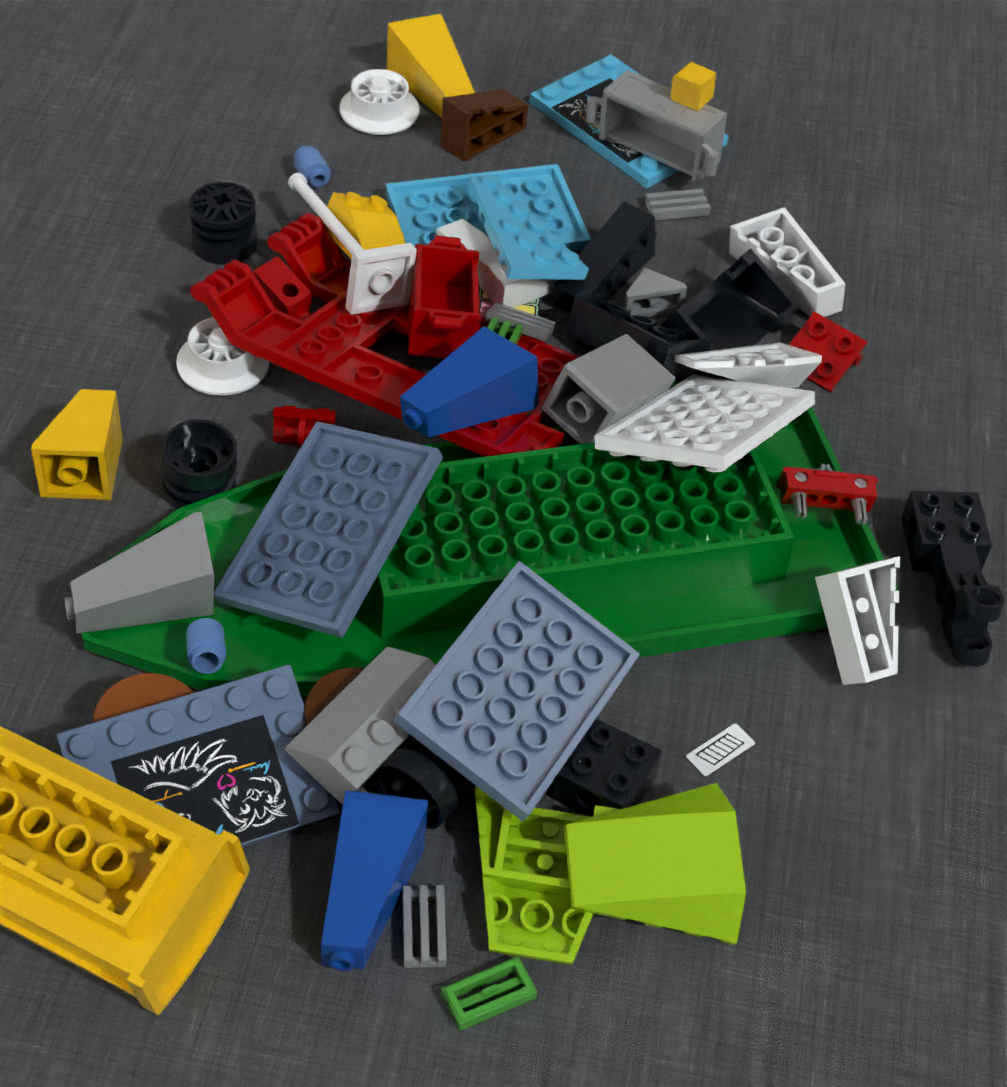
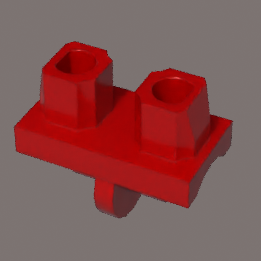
(295, 424)

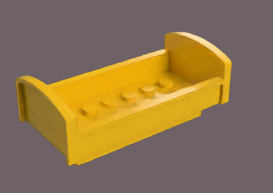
(109, 874)

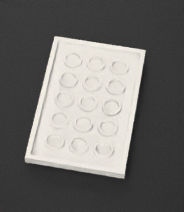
(705, 422)

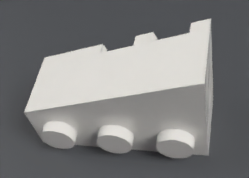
(862, 619)

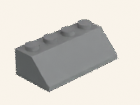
(358, 726)

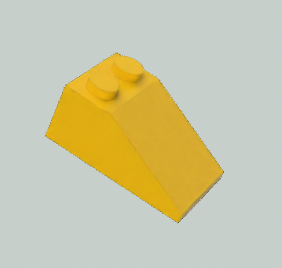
(366, 220)

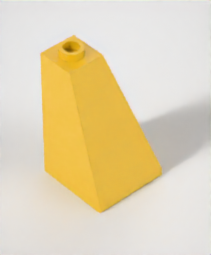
(427, 59)

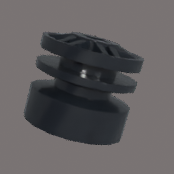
(223, 222)
(198, 461)
(425, 776)

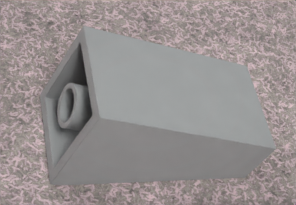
(605, 388)

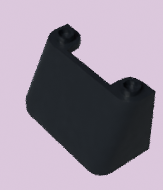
(736, 307)

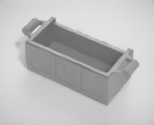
(650, 122)

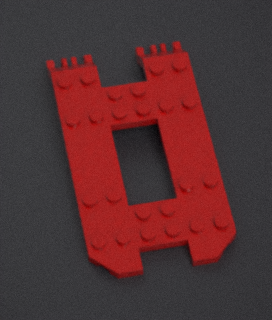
(334, 344)

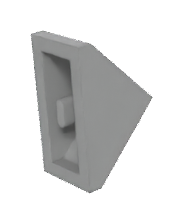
(654, 294)

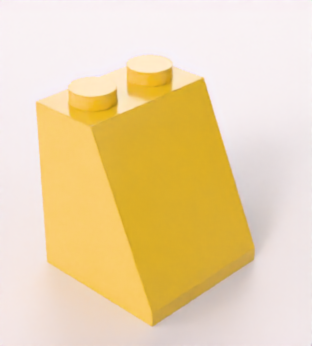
(80, 448)

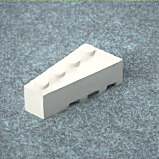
(791, 259)

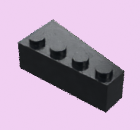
(612, 256)
(598, 322)

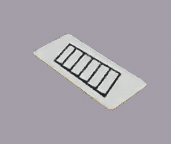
(720, 749)

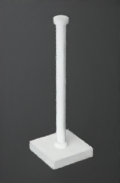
(378, 275)

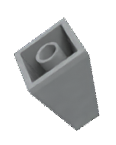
(149, 583)

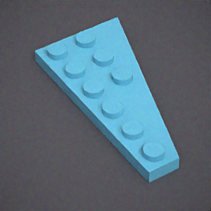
(523, 240)

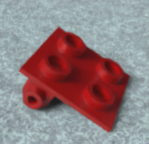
(835, 344)

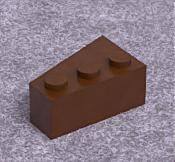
(480, 121)

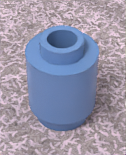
(312, 165)
(206, 645)

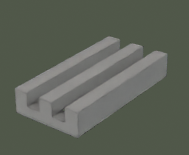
(677, 204)
(533, 325)
(424, 895)

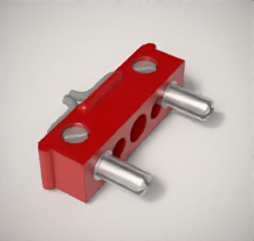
(827, 490)

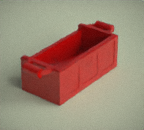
(443, 297)

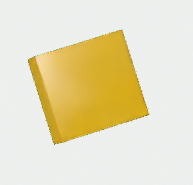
(693, 86)

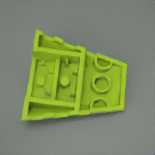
(662, 864)
(529, 882)

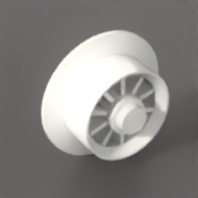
(379, 103)
(216, 366)

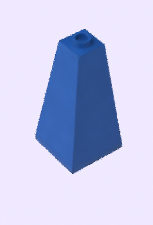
(473, 386)
(373, 861)

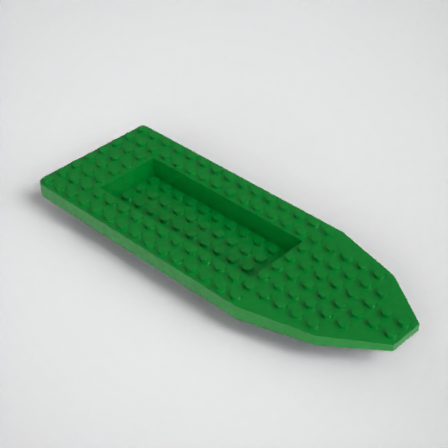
(635, 543)

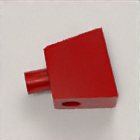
(284, 288)

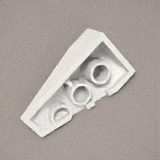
(490, 271)
(760, 364)

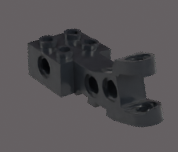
(952, 541)
(606, 771)

